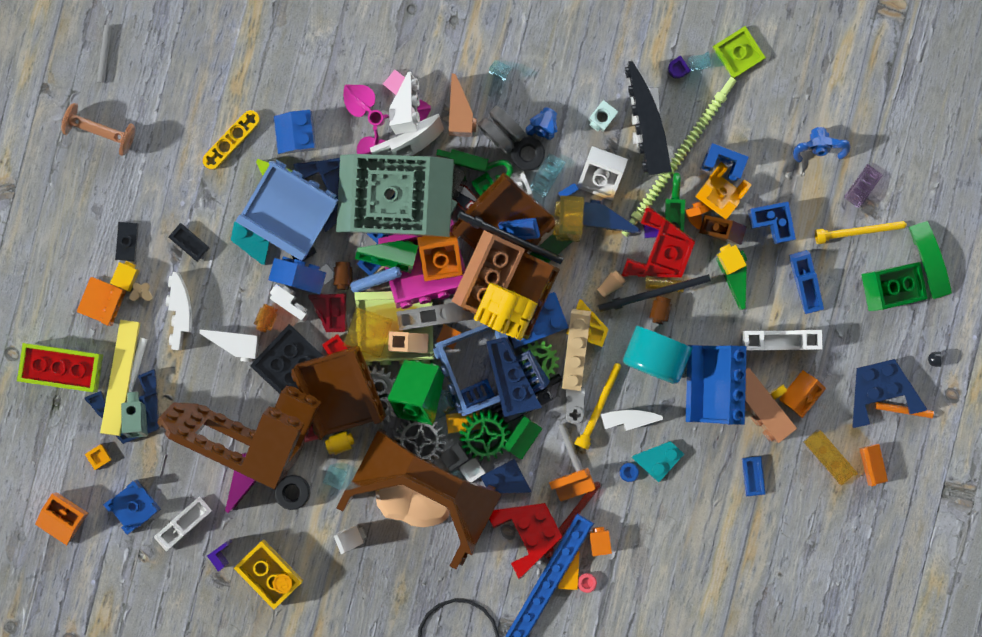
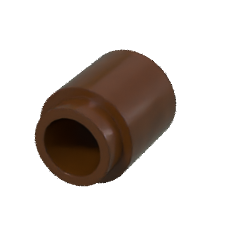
(342, 275)
(660, 310)

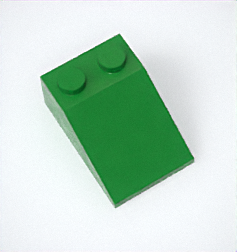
(894, 286)

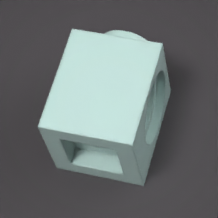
(604, 108)

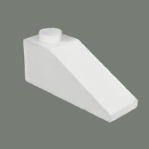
(237, 344)

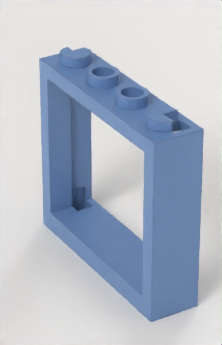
(447, 371)

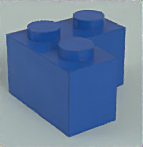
(777, 217)
(297, 274)

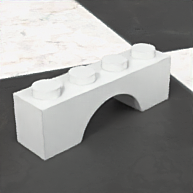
(782, 340)

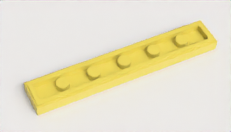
(120, 376)

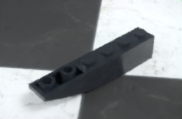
(649, 125)

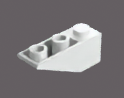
(403, 110)

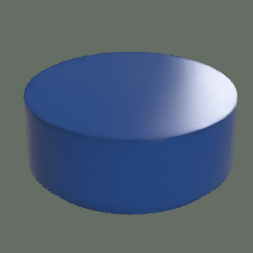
(629, 472)

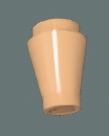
(612, 283)

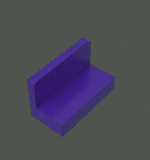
(217, 558)

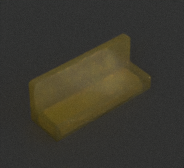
(830, 457)

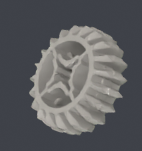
(436, 442)

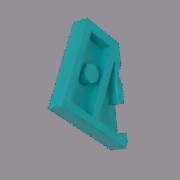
(250, 242)
(659, 459)

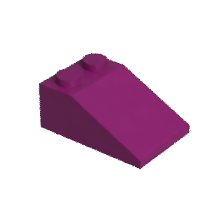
(239, 488)

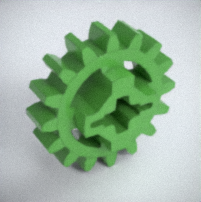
(550, 354)

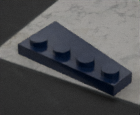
(511, 382)

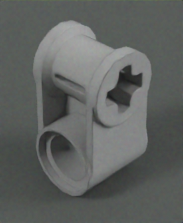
(574, 401)

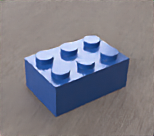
(549, 322)

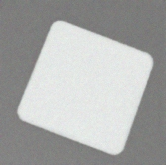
(329, 273)

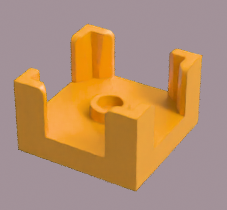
(720, 193)

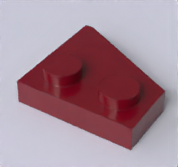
(331, 311)

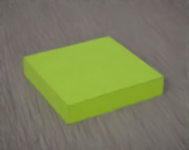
(738, 52)

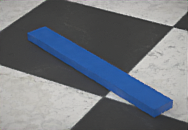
(551, 577)

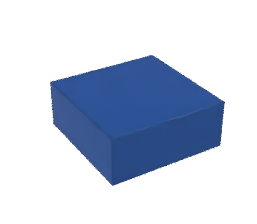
(569, 190)

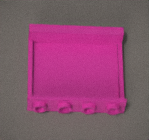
(411, 287)

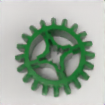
(482, 419)

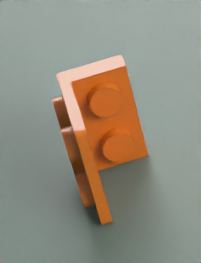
(101, 301)

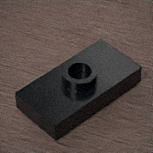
(126, 241)
(189, 242)

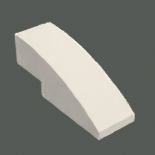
(629, 418)
(182, 524)

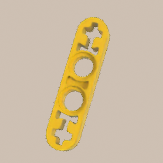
(228, 137)

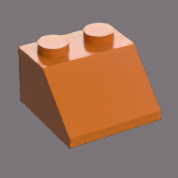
(439, 257)

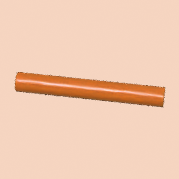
(902, 409)

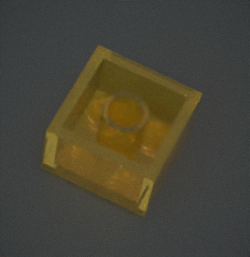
(570, 218)
(368, 332)

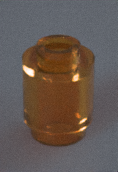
(265, 318)

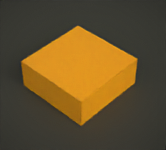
(98, 457)

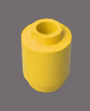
(339, 443)

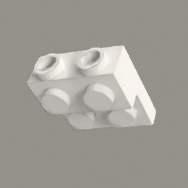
(285, 298)

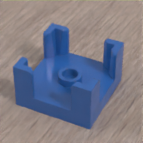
(727, 157)
(132, 506)

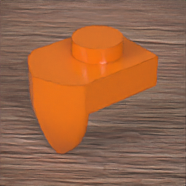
(695, 213)

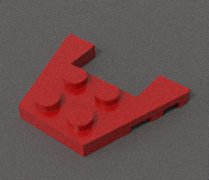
(668, 253)
(535, 529)

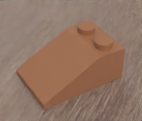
(461, 116)

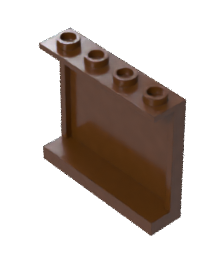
(501, 203)
(534, 281)
(343, 388)

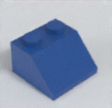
(295, 132)

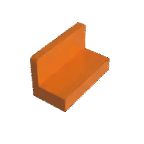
(802, 393)
(873, 464)
(573, 484)

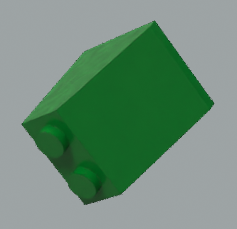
(417, 391)

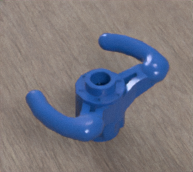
(821, 144)

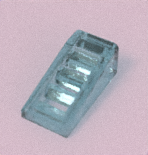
(539, 188)

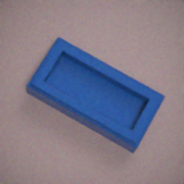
(521, 228)
(753, 476)

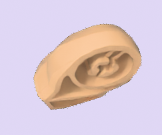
(410, 507)

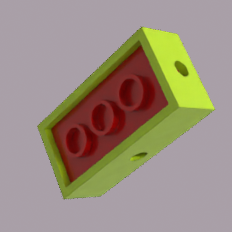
(60, 367)

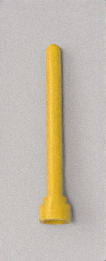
(822, 235)
(584, 440)

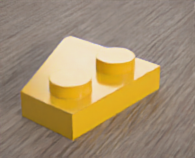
(597, 329)

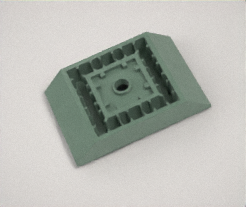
(420, 202)

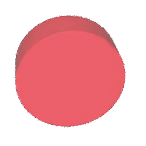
(587, 582)

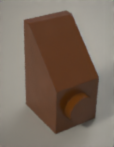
(723, 229)

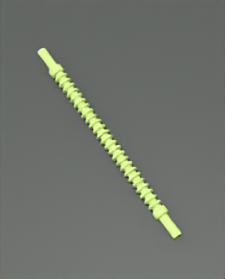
(720, 97)

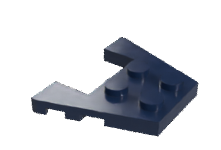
(329, 173)
(879, 383)
(150, 400)

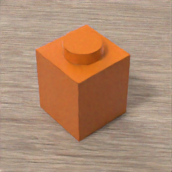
(600, 541)

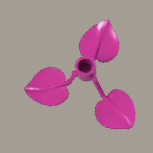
(359, 100)

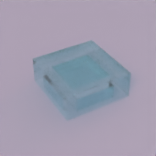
(335, 477)

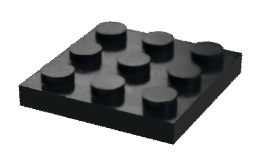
(282, 356)

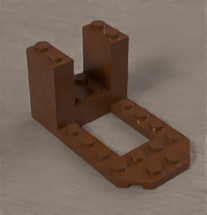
(272, 445)

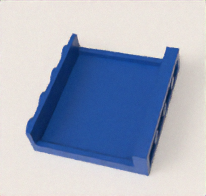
(716, 384)

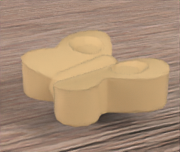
(141, 291)

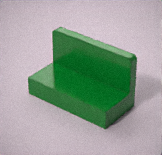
(522, 437)

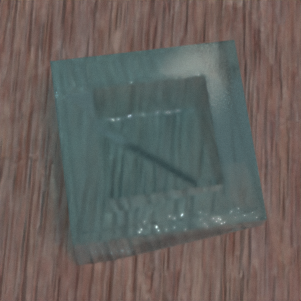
(699, 62)

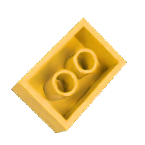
(261, 568)

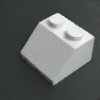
(602, 173)

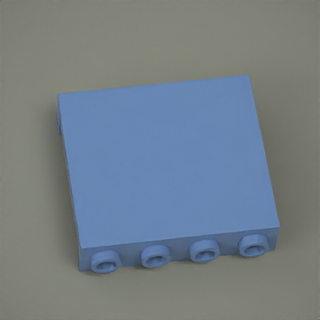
(288, 210)

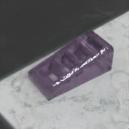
(855, 195)

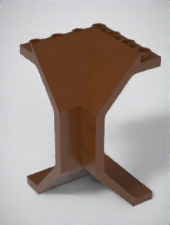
(393, 465)

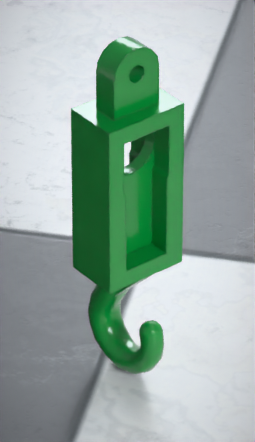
(474, 162)
(675, 206)

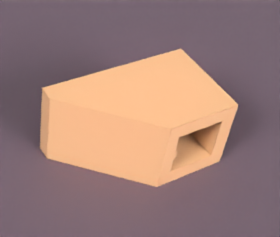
(408, 342)

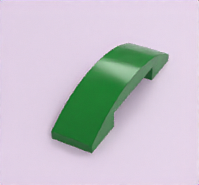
(932, 259)

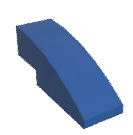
(806, 281)

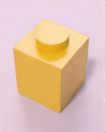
(731, 258)
(125, 275)

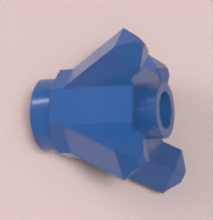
(543, 124)

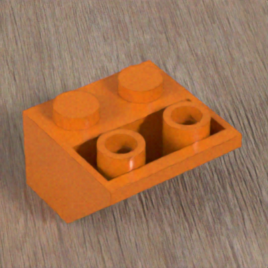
(60, 518)

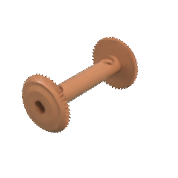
(70, 118)

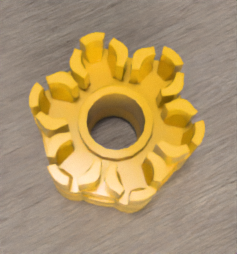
(505, 311)

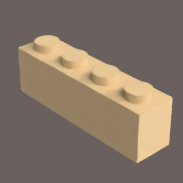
(576, 349)

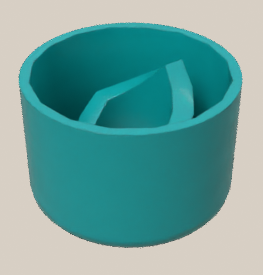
(657, 355)

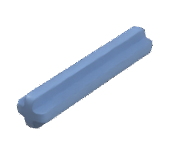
(376, 279)

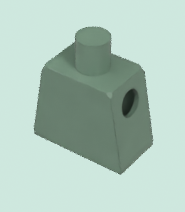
(135, 424)

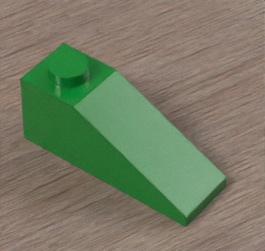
(390, 254)
(737, 282)

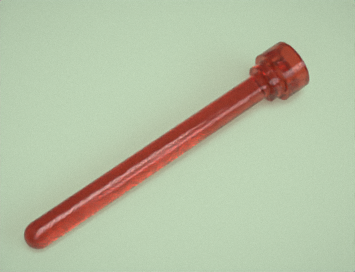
(577, 510)

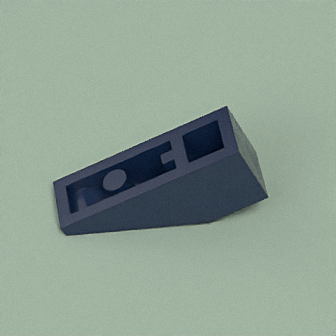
(600, 216)

